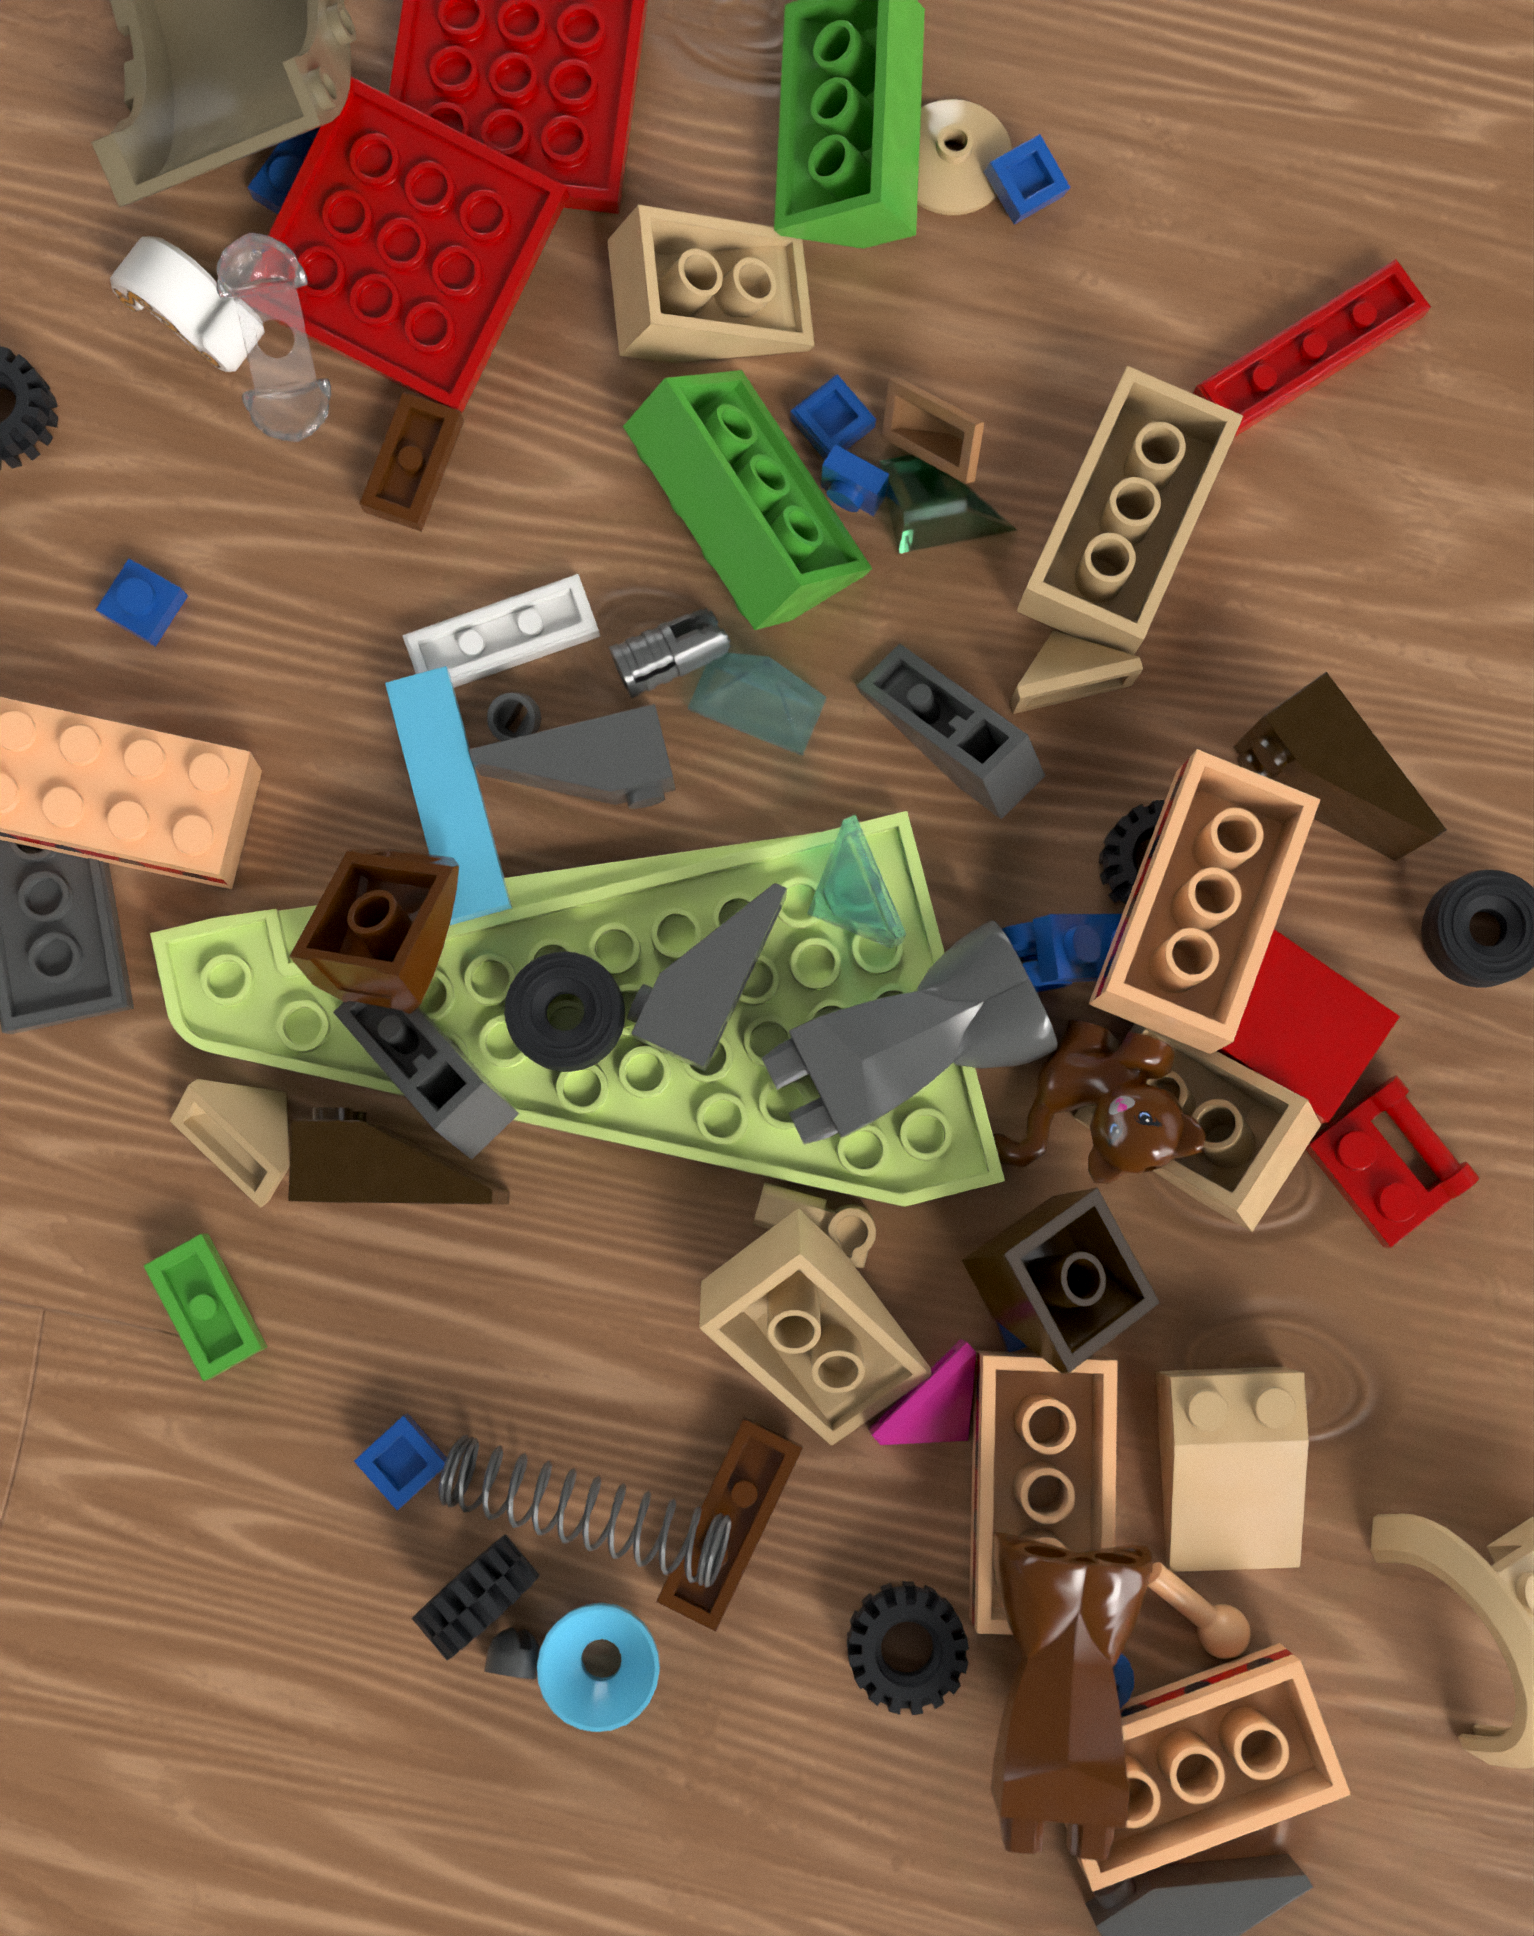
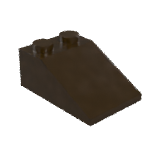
(1330, 753)
(354, 1161)

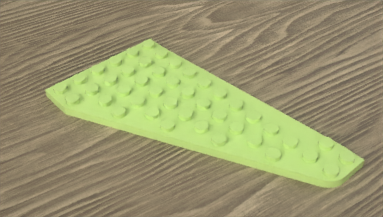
(246, 1000)

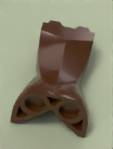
(1061, 1722)

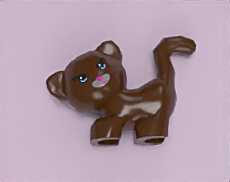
(1133, 1124)

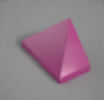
(936, 1407)

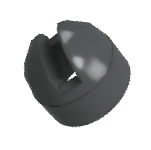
(506, 709)
(513, 1654)

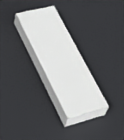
(505, 632)

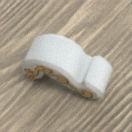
(183, 299)

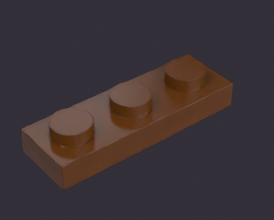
(747, 1492)

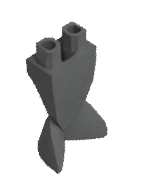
(878, 1054)

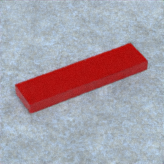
(1317, 346)

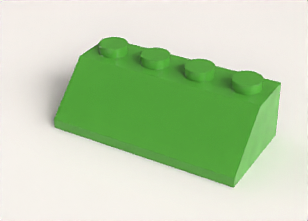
(850, 121)
(745, 495)

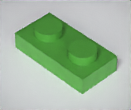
(205, 1306)

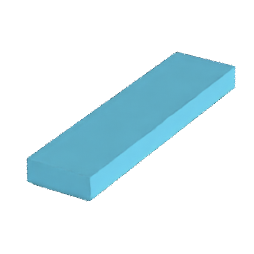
(448, 789)

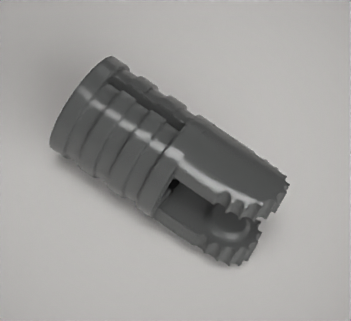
(669, 651)

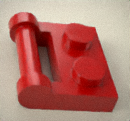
(1375, 1176)

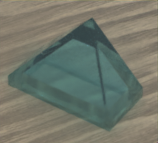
(759, 700)
(854, 892)

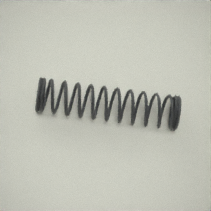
(713, 1547)

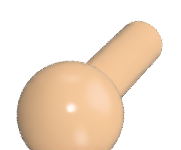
(1220, 1627)

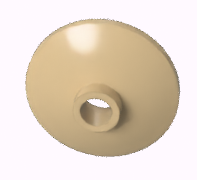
(956, 179)

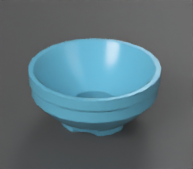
(589, 1700)

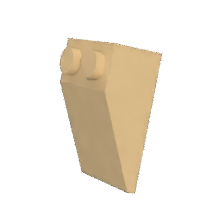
(706, 288)
(1250, 1130)
(810, 1328)
(1232, 1467)

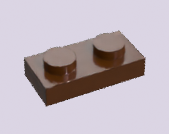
(412, 461)

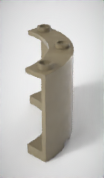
(221, 85)

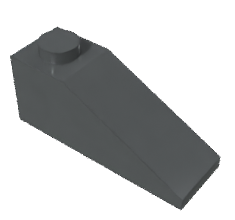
(954, 730)
(597, 759)
(701, 989)
(431, 1073)
(1199, 1897)

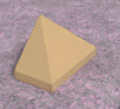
(1072, 670)
(239, 1132)

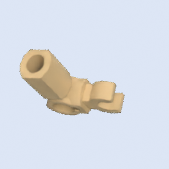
(847, 1226)

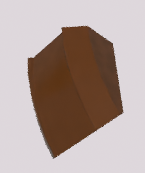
(380, 927)

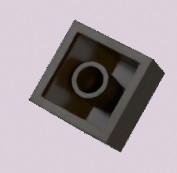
(1062, 1279)

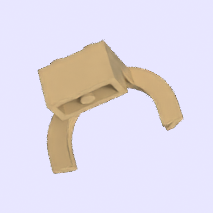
(1497, 1594)

